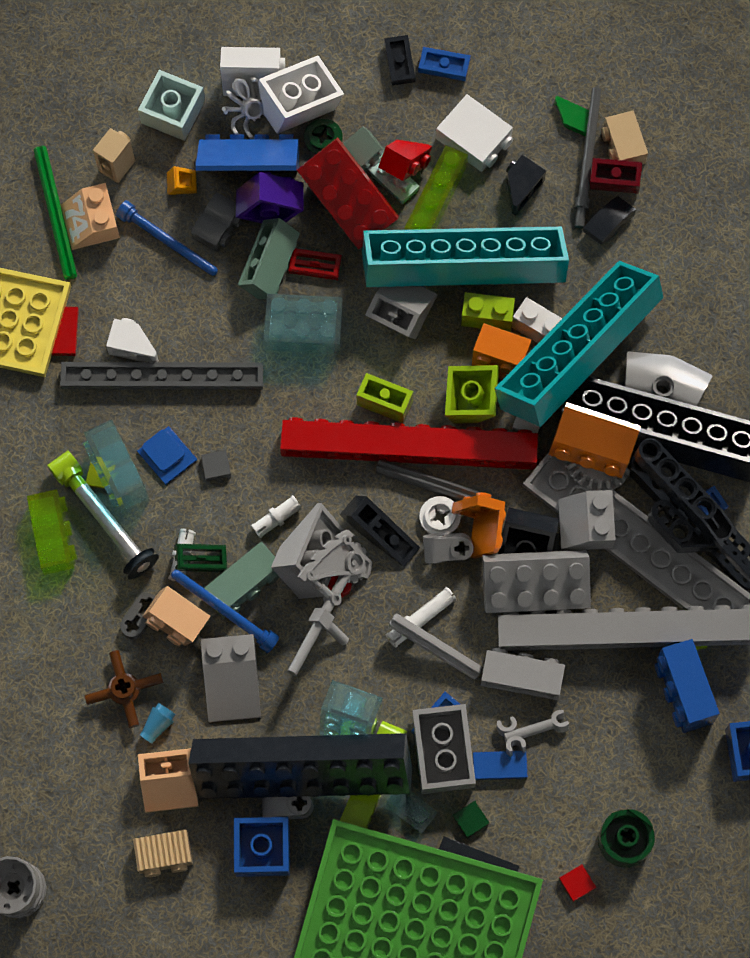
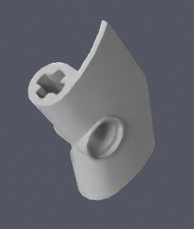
(680, 378)

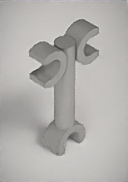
(515, 736)

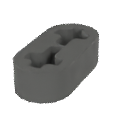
(132, 615)

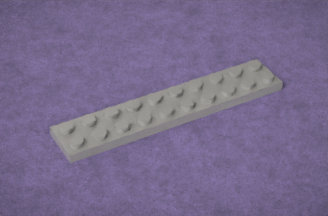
(679, 576)

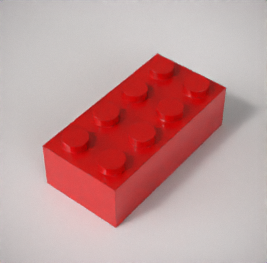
(347, 192)

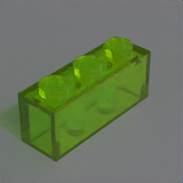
(51, 531)

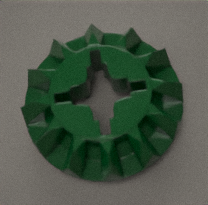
(316, 129)

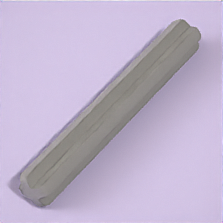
(435, 646)

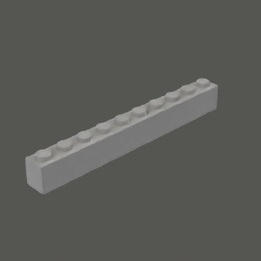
(624, 629)

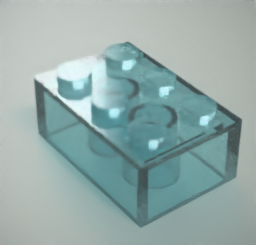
(303, 324)
(115, 467)
(349, 711)

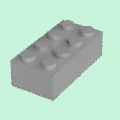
(536, 581)

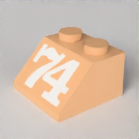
(90, 217)

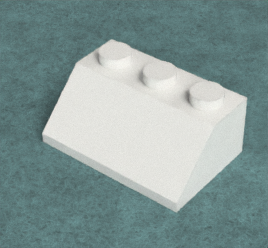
(298, 94)

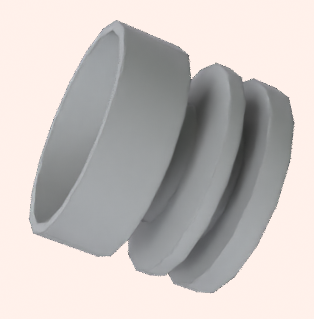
(30, 882)

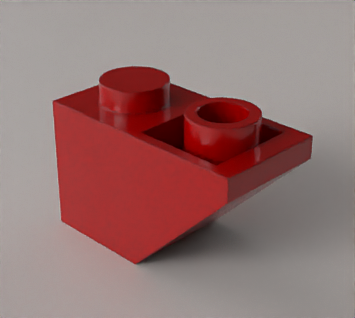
(405, 158)

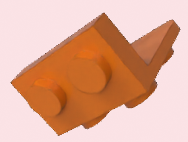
(487, 522)

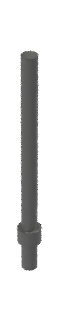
(582, 201)

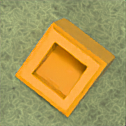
(181, 181)

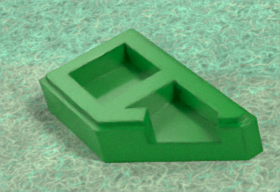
(572, 115)

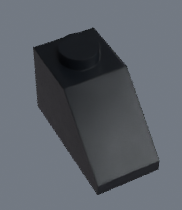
(523, 181)

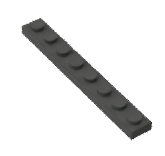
(162, 375)

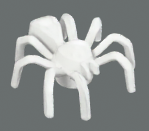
(250, 106)

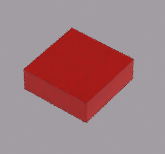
(577, 883)

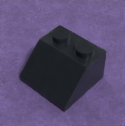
(528, 532)

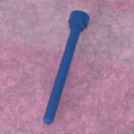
(128, 213)
(264, 638)

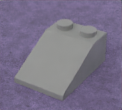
(301, 545)
(231, 678)

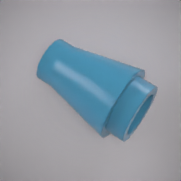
(157, 722)

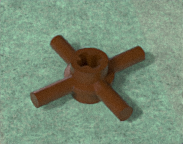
(134, 687)

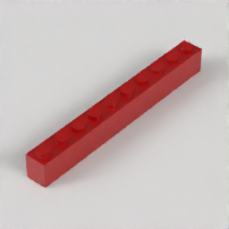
(409, 444)

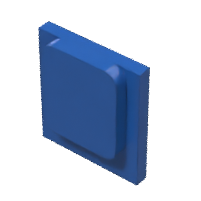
(166, 455)

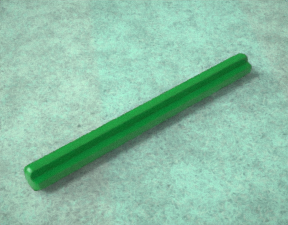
(55, 213)

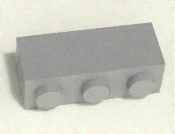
(522, 674)

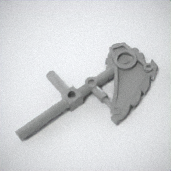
(336, 558)

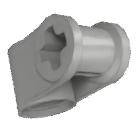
(442, 547)
(285, 807)

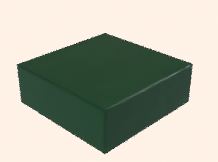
(470, 819)

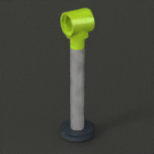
(69, 473)

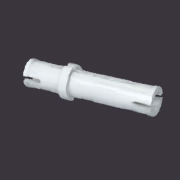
(424, 614)

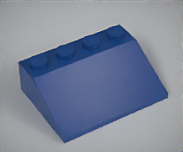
(248, 154)

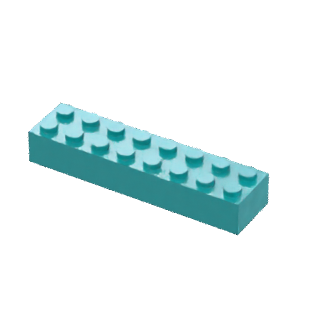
(464, 256)
(579, 343)

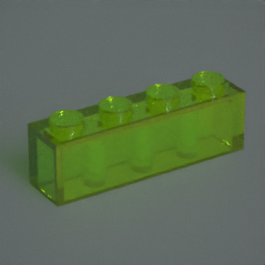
(438, 190)

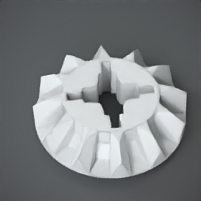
(443, 505)

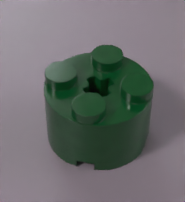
(628, 853)

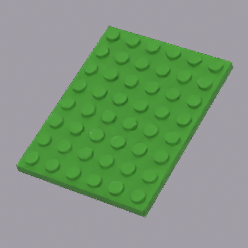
(412, 902)

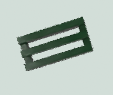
(179, 557)

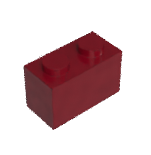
(615, 175)

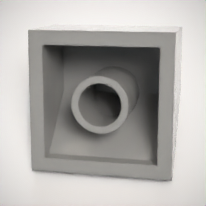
(587, 521)

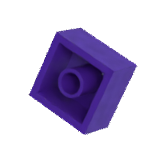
(269, 198)

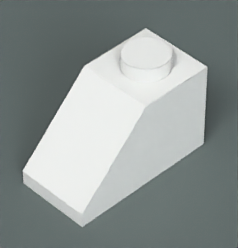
(130, 342)

